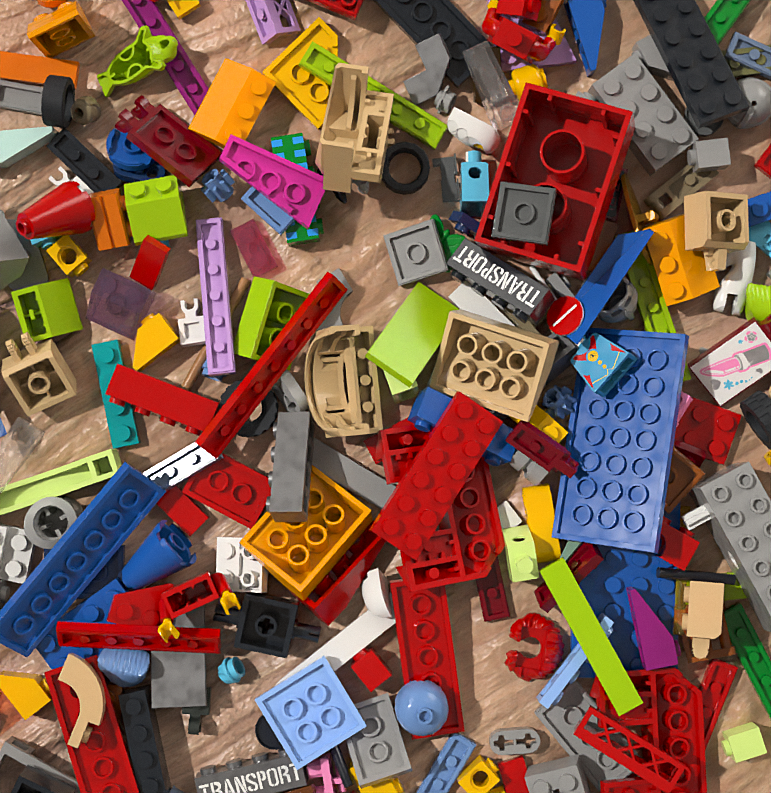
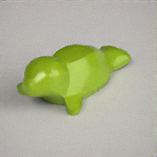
(138, 60)

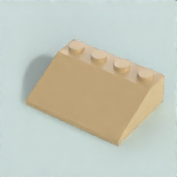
(493, 363)

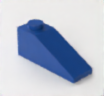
(586, 24)

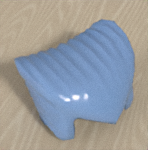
(124, 666)

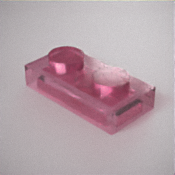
(253, 248)

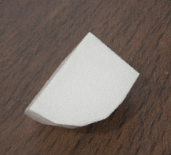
(376, 594)

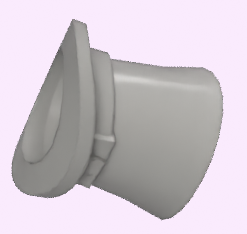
(50, 519)

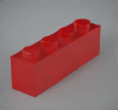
(160, 398)

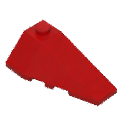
(343, 580)

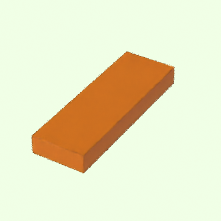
(35, 68)

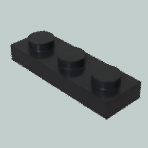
(83, 162)

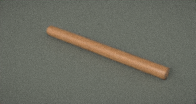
(197, 365)

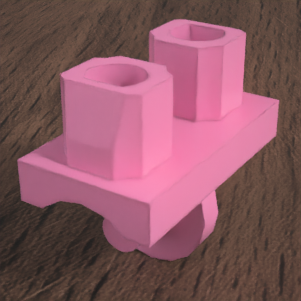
(324, 768)

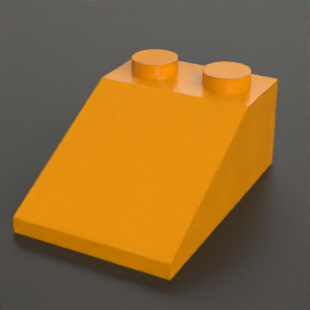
(60, 29)

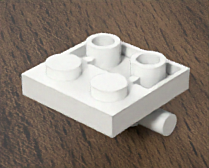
(240, 567)

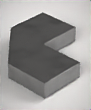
(436, 61)

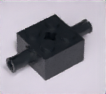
(251, 631)

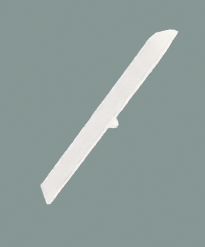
(368, 626)

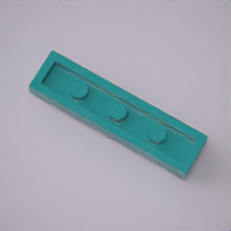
(120, 419)

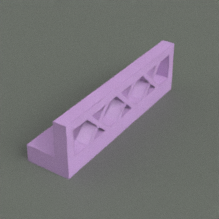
(267, 21)

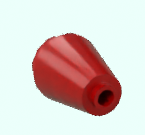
(58, 213)

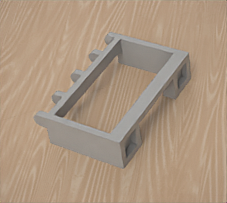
(23, 753)

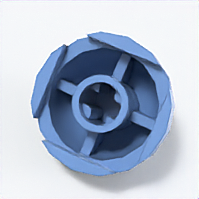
(421, 707)

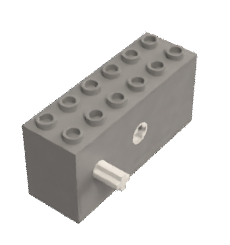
(740, 523)

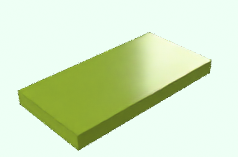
(411, 335)

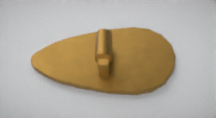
(638, 219)

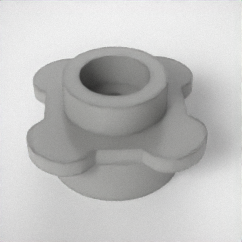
(445, 100)

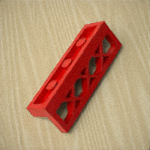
(623, 755)

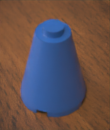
(159, 556)

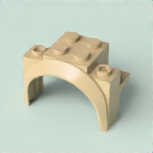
(353, 130)

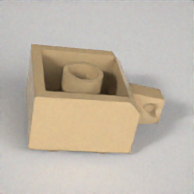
(716, 225)

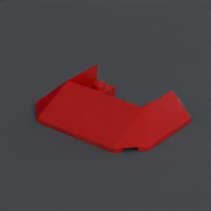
(467, 534)
(668, 719)

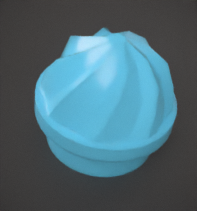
(231, 670)

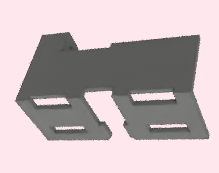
(448, 184)

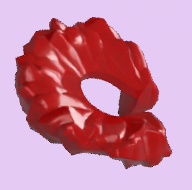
(551, 647)

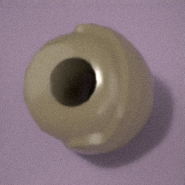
(85, 110)

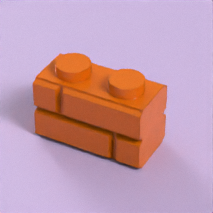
(110, 222)

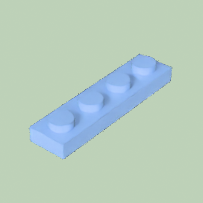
(569, 670)

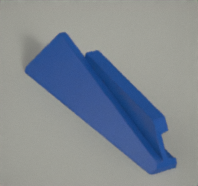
(607, 276)

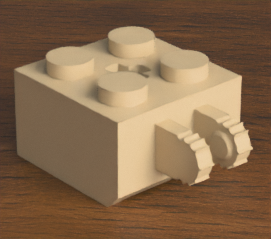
(37, 374)
(703, 615)

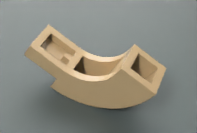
(91, 694)

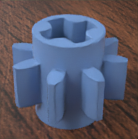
(217, 185)
(558, 401)

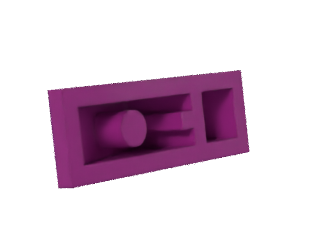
(654, 641)

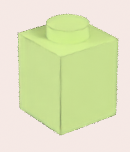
(743, 742)

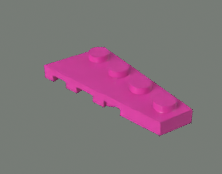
(278, 179)

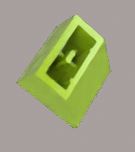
(47, 309)

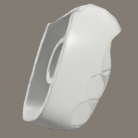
(473, 131)

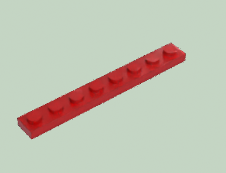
(271, 365)

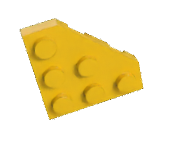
(300, 87)

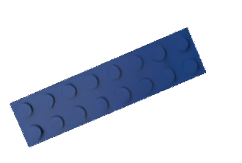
(77, 558)

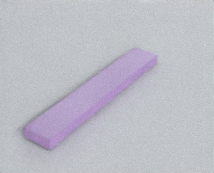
(215, 297)

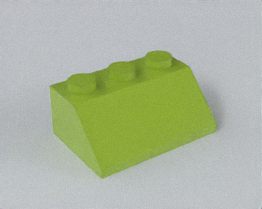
(265, 315)

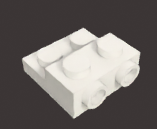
(15, 554)

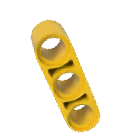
(540, 520)

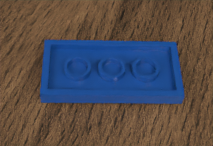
(92, 610)

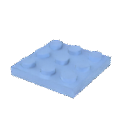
(310, 712)

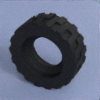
(758, 415)
(264, 421)

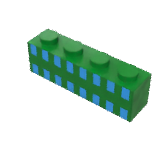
(296, 150)

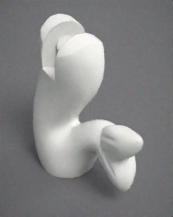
(736, 279)

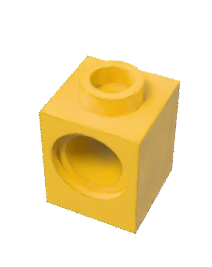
(59, 251)
(466, 779)

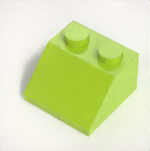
(156, 209)

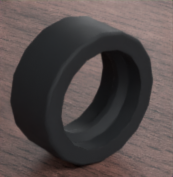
(57, 101)
(419, 153)

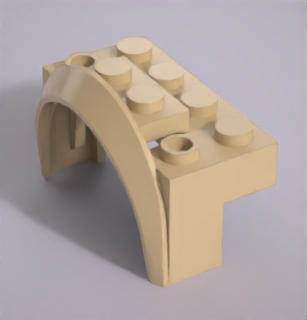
(326, 384)

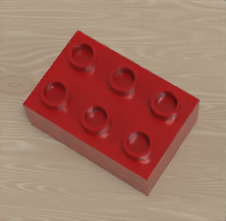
(567, 147)

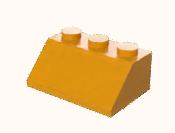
(231, 103)
(678, 270)

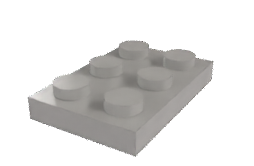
(379, 747)

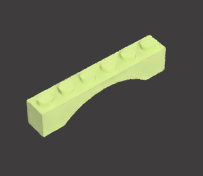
(60, 480)

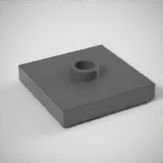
(524, 213)

